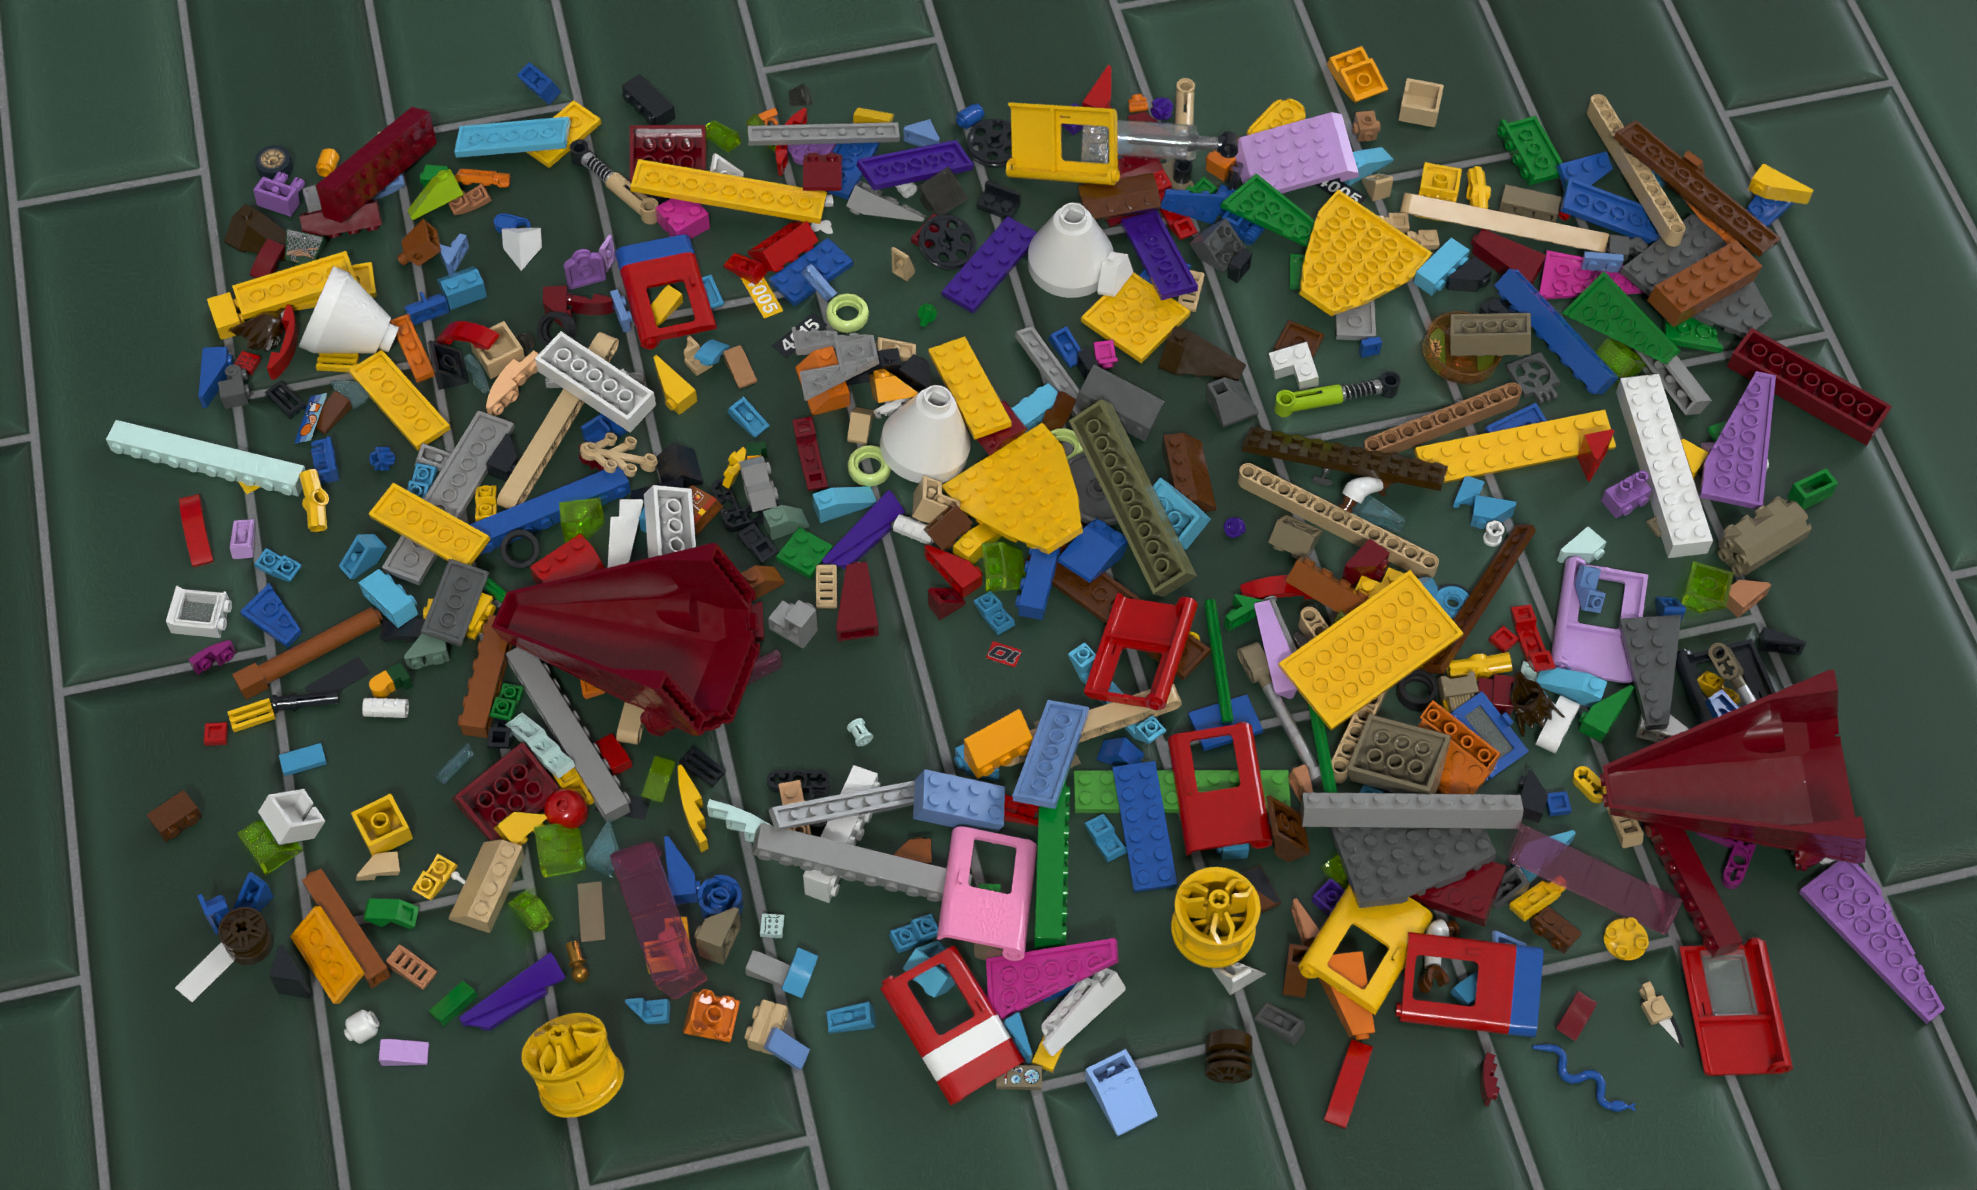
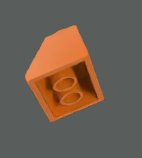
(835, 397)

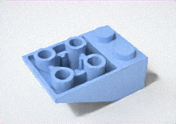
(1120, 1092)

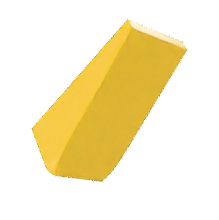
(666, 304)

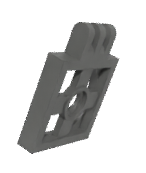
(1539, 390)

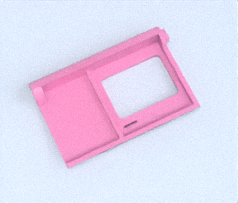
(984, 914)

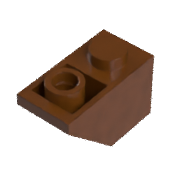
(1294, 982)

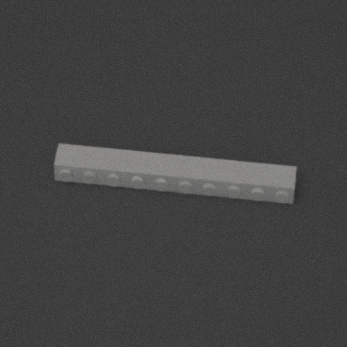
(569, 734)
(1411, 810)
(850, 862)

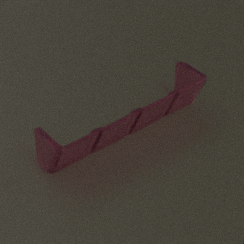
(1594, 879)
(657, 919)

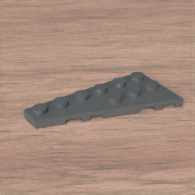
(1652, 655)

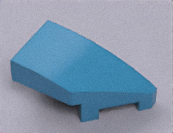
(651, 1011)

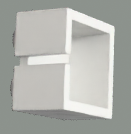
(285, 816)

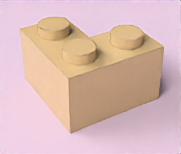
(929, 500)

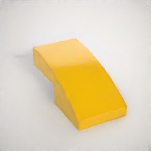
(573, 781)

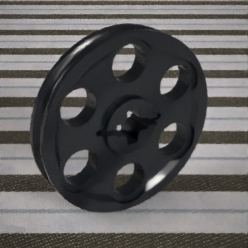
(991, 136)
(942, 248)

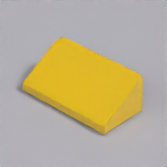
(870, 116)

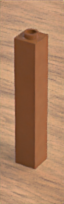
(327, 897)

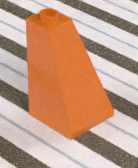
(1353, 1016)

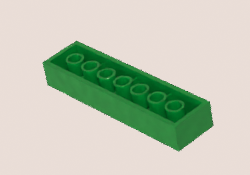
(1052, 874)

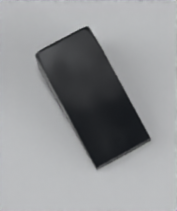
(1779, 642)

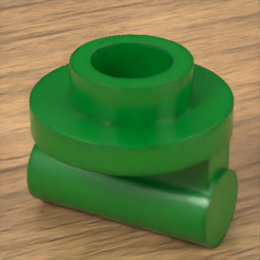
(927, 314)

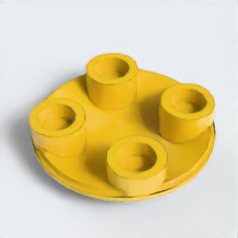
(1626, 939)

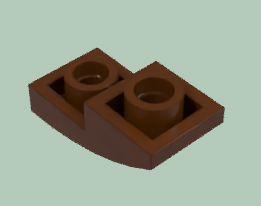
(1060, 412)

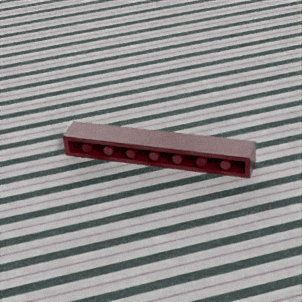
(1695, 888)

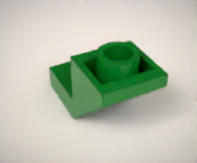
(391, 910)

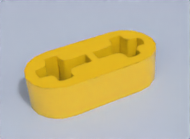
(1589, 784)

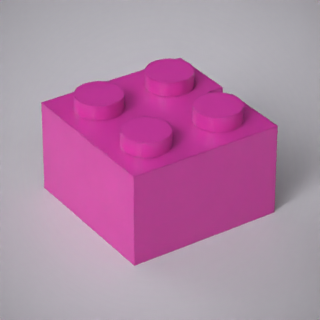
(683, 217)

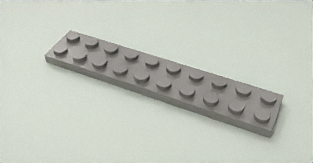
(451, 491)

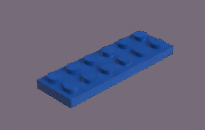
(1608, 211)
(1144, 827)

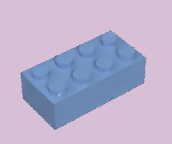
(958, 801)

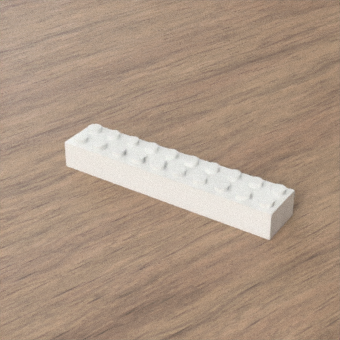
(1664, 459)

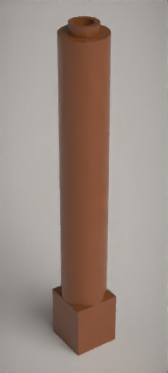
(255, 678)

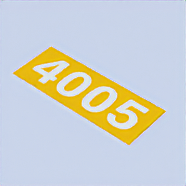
(763, 298)

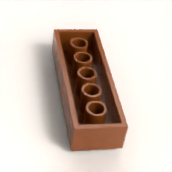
(1704, 283)

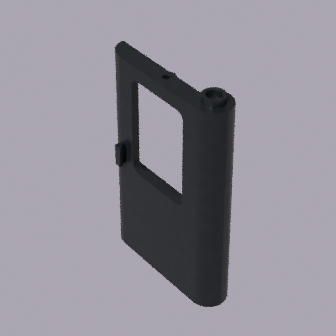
(1750, 661)

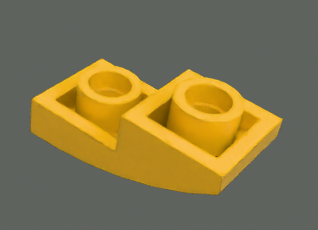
(733, 468)
(485, 502)
(1711, 684)
(435, 878)

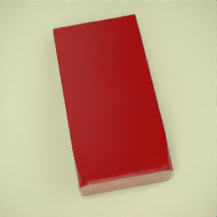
(746, 268)
(614, 754)
(1020, 812)

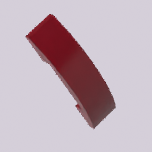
(809, 454)

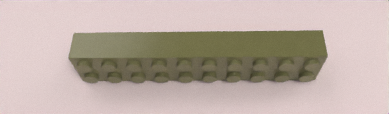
(1132, 498)

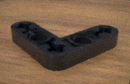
(734, 512)
(813, 789)

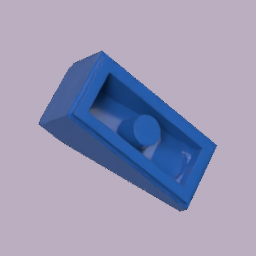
(1065, 345)

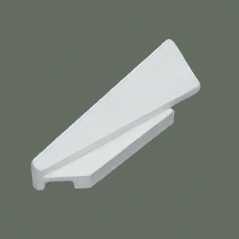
(623, 531)
(1080, 1007)

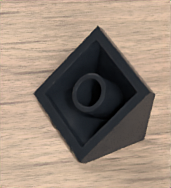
(447, 365)
(677, 463)
(286, 976)

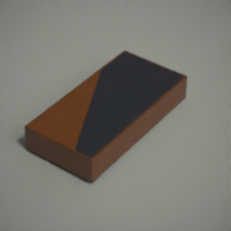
(1265, 891)

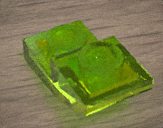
(658, 779)

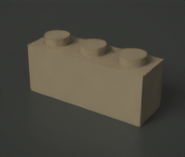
(1530, 203)

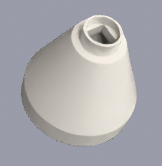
(1068, 253)
(347, 319)
(926, 437)

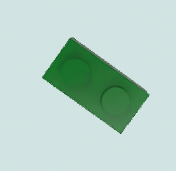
(1813, 489)

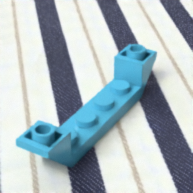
(1082, 660)

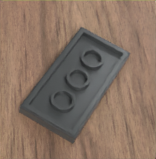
(455, 602)

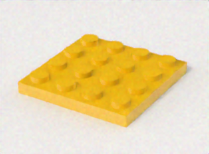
(1135, 318)

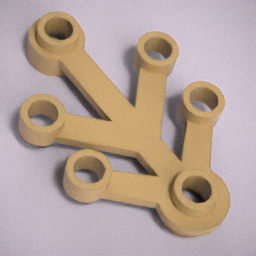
(595, 451)

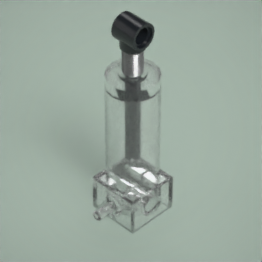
(1154, 141)

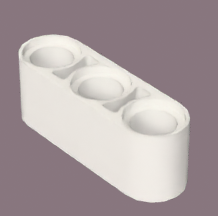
(1555, 730)

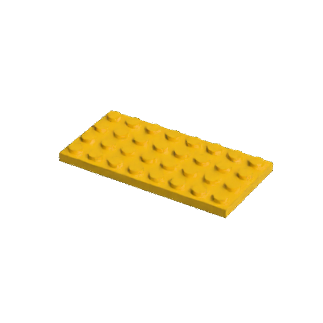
(1370, 650)

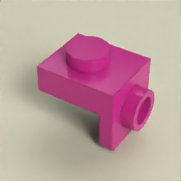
(1105, 354)

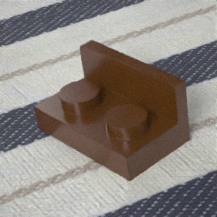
(1555, 929)

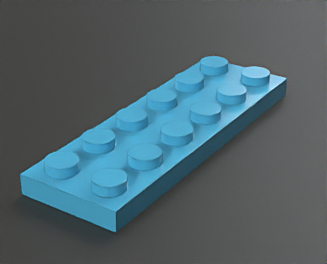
(512, 137)

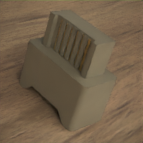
(1457, 690)

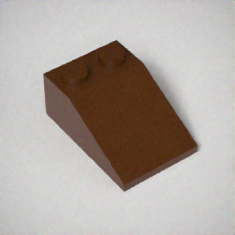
(1287, 830)

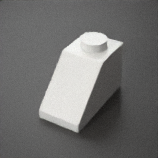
(1114, 273)

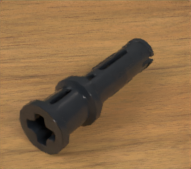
(294, 701)

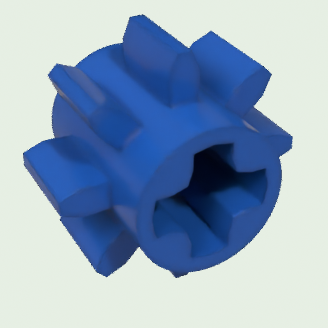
(382, 458)

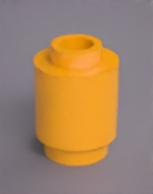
(327, 162)

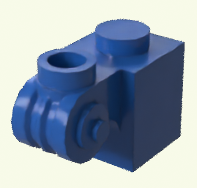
(1247, 233)

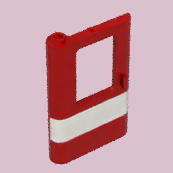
(966, 1054)

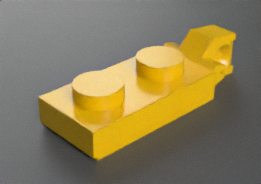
(1536, 899)

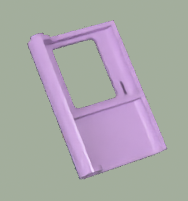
(1592, 647)

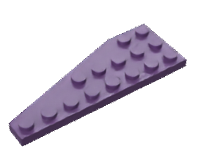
(1738, 459)
(1859, 914)

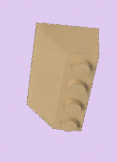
(488, 885)

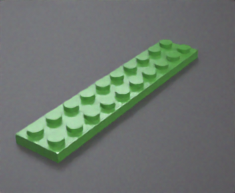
(1097, 793)

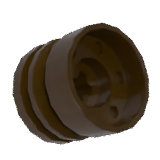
(245, 936)
(1228, 1056)

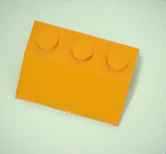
(888, 387)
(997, 744)

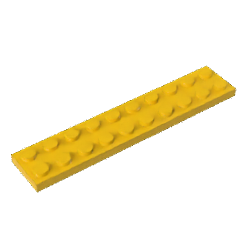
(728, 191)
(1514, 446)

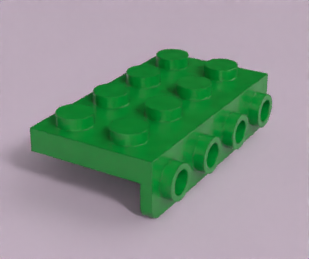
(1530, 149)

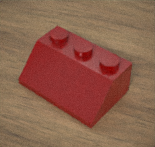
(784, 245)
(568, 560)

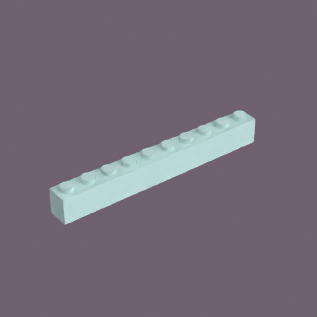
(205, 458)

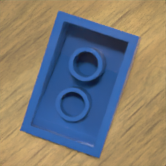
(1094, 550)

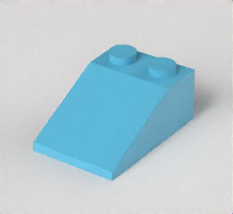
(1183, 514)

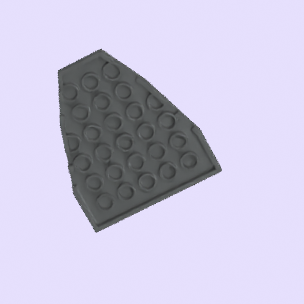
(1660, 261)
(1399, 862)

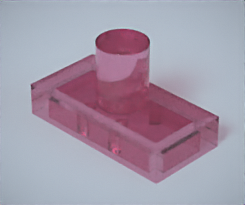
(765, 666)

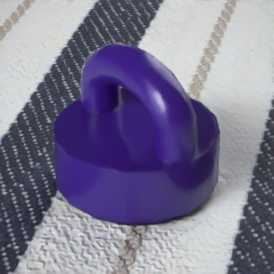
(1234, 527)

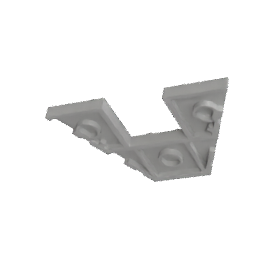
(854, 354)

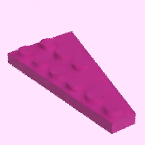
(1565, 278)
(1043, 973)

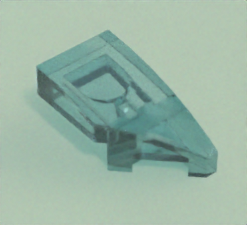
(478, 376)
(352, 391)

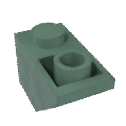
(426, 652)

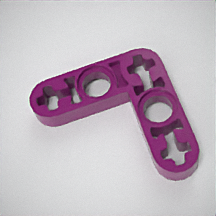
(1738, 849)

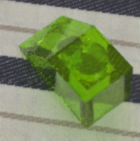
(531, 911)

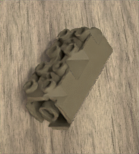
(1763, 537)

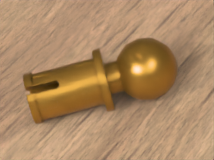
(579, 973)

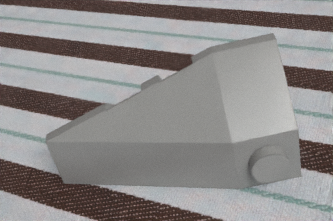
(871, 202)

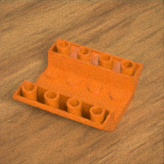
(1468, 757)

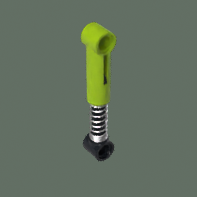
(1386, 386)

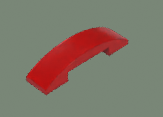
(798, 118)
(1179, 224)
(464, 331)
(279, 361)
(195, 530)
(1271, 586)
(1530, 640)
(1348, 1083)

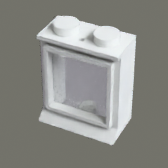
(198, 613)

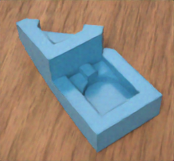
(1468, 490)

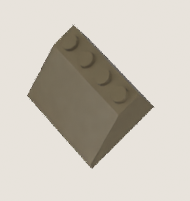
(1399, 757)

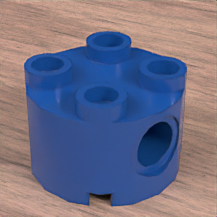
(719, 895)

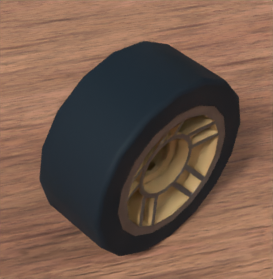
(273, 160)

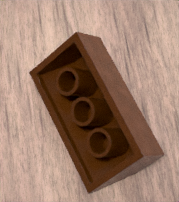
(1126, 198)
(1188, 469)

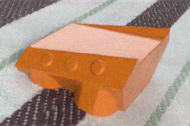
(711, 1016)

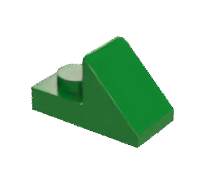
(1243, 611)

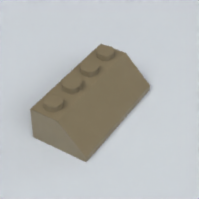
(1490, 334)

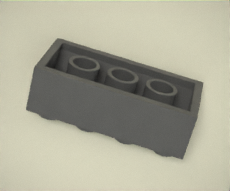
(1134, 406)

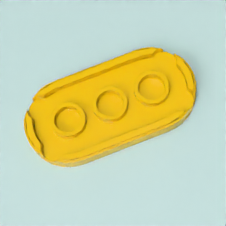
(1277, 115)

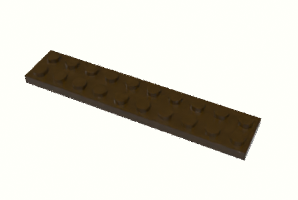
(1345, 458)

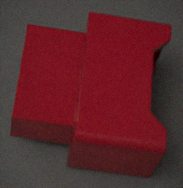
(1498, 692)

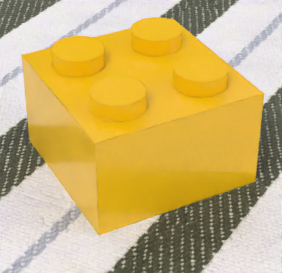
(382, 825)

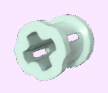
(860, 723)

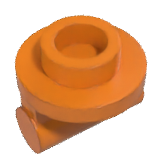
(1137, 103)

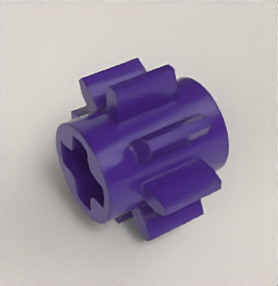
(1162, 108)

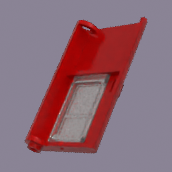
(1742, 1013)

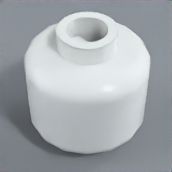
(361, 1026)

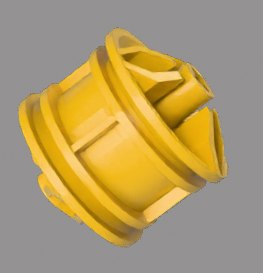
(1191, 901)
(573, 1065)

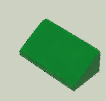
(453, 1003)

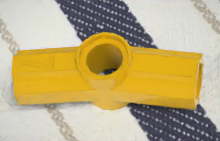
(1477, 191)
(314, 500)
(1482, 665)

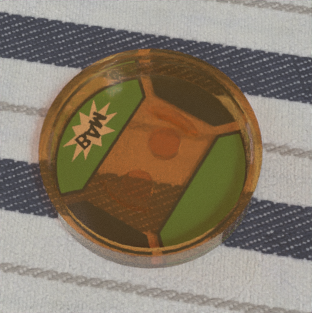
(1460, 370)

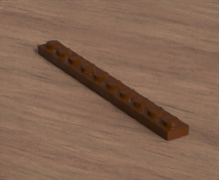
(1483, 593)

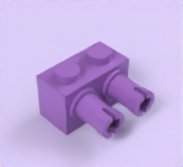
(277, 195)
(1627, 494)

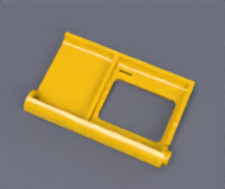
(1039, 144)

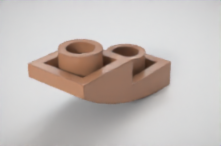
(470, 201)

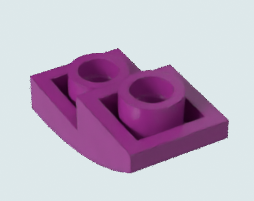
(218, 653)

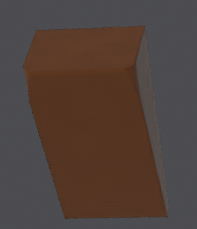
(333, 411)

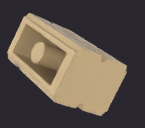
(766, 1017)

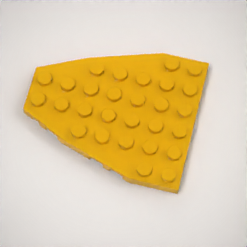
(1355, 257)
(1023, 492)

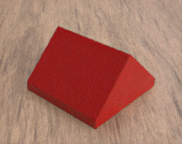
(1593, 450)

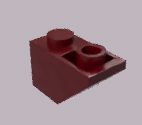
(557, 300)

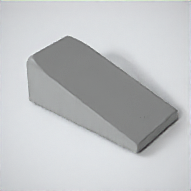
(432, 456)
(766, 968)

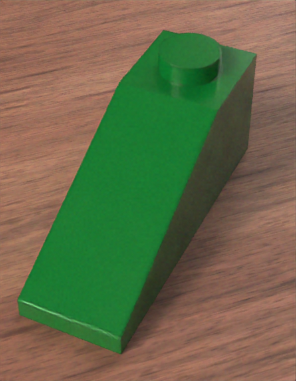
(1603, 714)

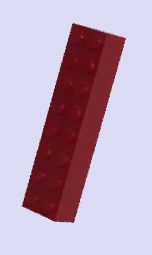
(376, 164)
(1811, 386)

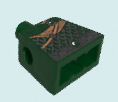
(303, 247)

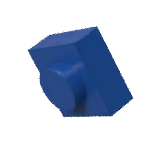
(1370, 346)
(1558, 804)

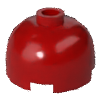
(566, 808)

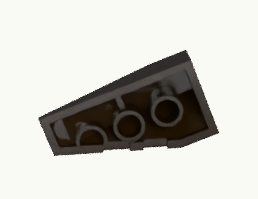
(251, 229)
(1193, 355)

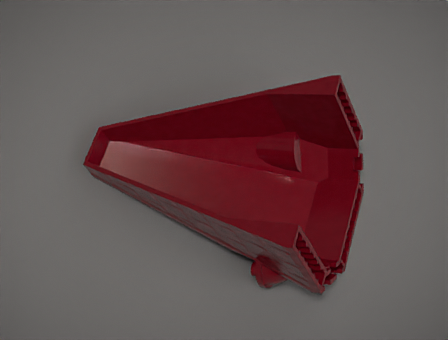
(649, 632)
(1747, 777)

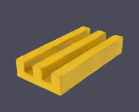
(338, 359)
(251, 712)

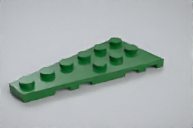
(1270, 209)
(1616, 315)
(1693, 335)

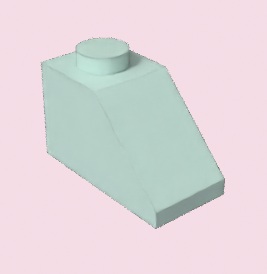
(1585, 545)

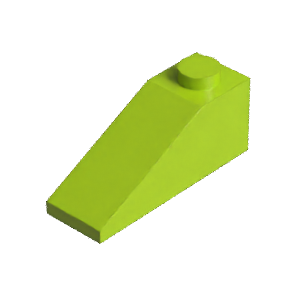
(437, 192)

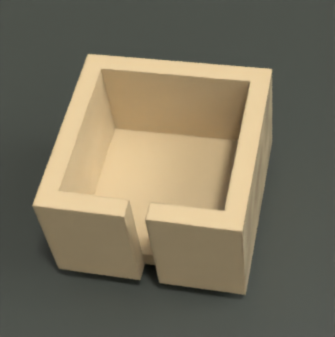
(1421, 102)
(501, 352)

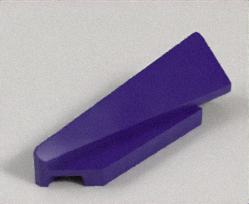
(866, 532)
(515, 995)

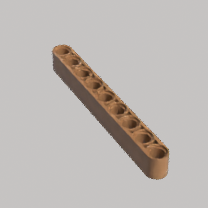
(1431, 425)

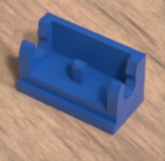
(325, 460)

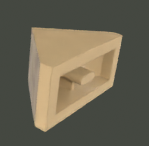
(1378, 186)
(860, 425)

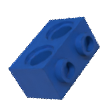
(539, 83)

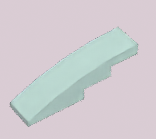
(540, 745)
(735, 818)

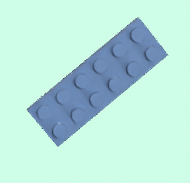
(1051, 754)

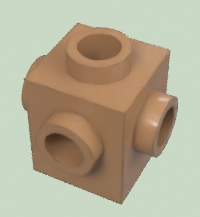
(1365, 126)

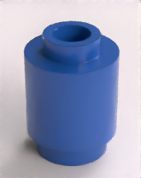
(970, 116)

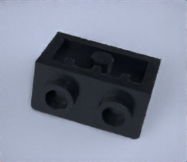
(999, 200)

